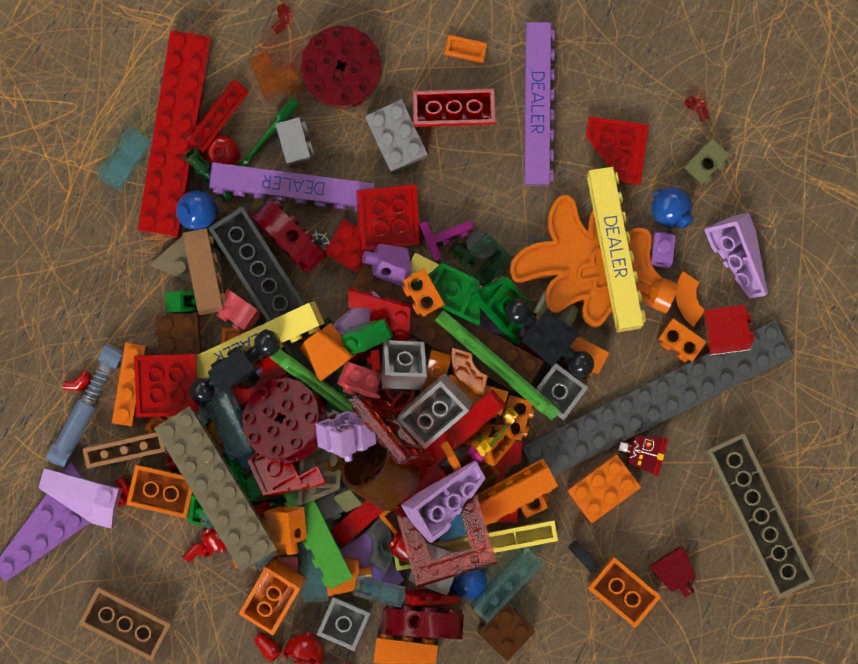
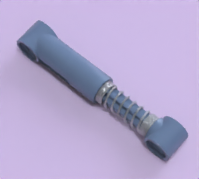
(63, 448)

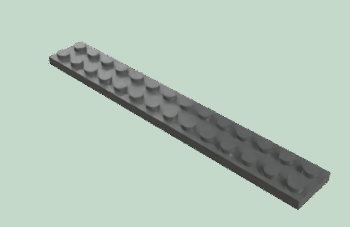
(657, 401)

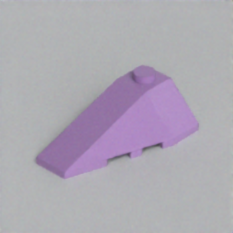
(739, 247)
(85, 497)
(439, 503)

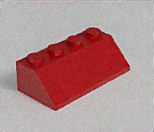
(453, 108)

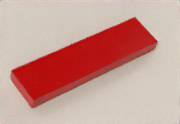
(217, 116)

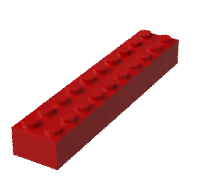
(176, 118)

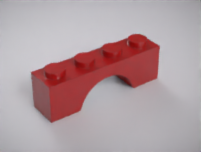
(270, 371)
(509, 459)

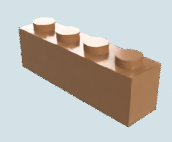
(202, 271)
(123, 449)

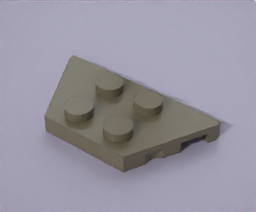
(175, 262)
(332, 478)

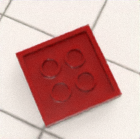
(388, 216)
(164, 384)

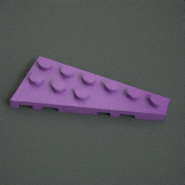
(42, 532)

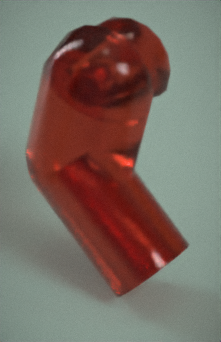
(284, 18)
(699, 106)

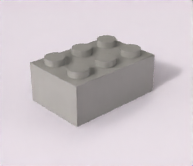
(396, 136)
(434, 411)

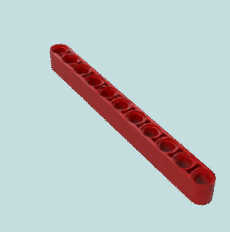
(455, 435)

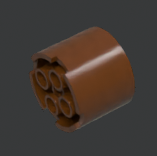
(379, 477)

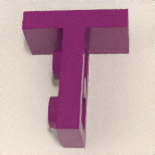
(444, 237)

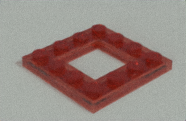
(404, 452)
(430, 571)

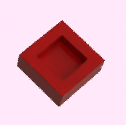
(374, 359)

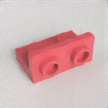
(359, 380)

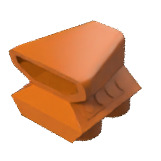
(326, 352)

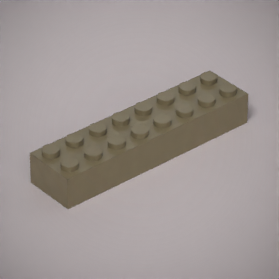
(216, 488)
(759, 515)

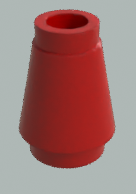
(268, 648)

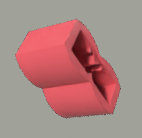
(239, 312)

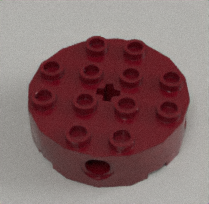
(345, 47)
(288, 236)
(282, 420)
(423, 621)

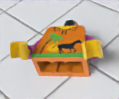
(492, 441)

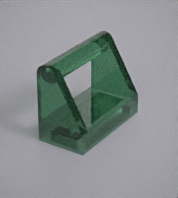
(492, 266)

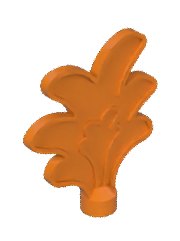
(578, 266)

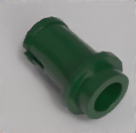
(460, 251)

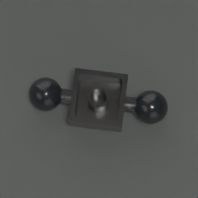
(549, 337)
(234, 369)

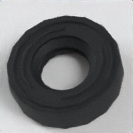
(583, 556)

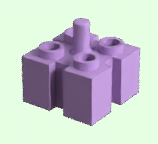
(344, 435)

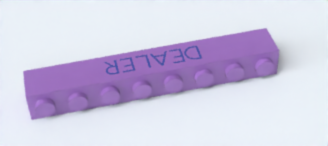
(537, 104)
(285, 186)

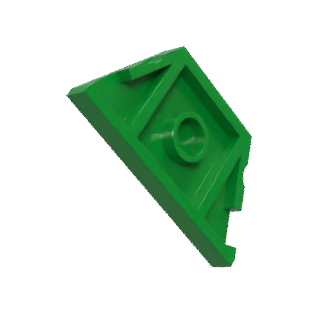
(455, 290)
(493, 301)

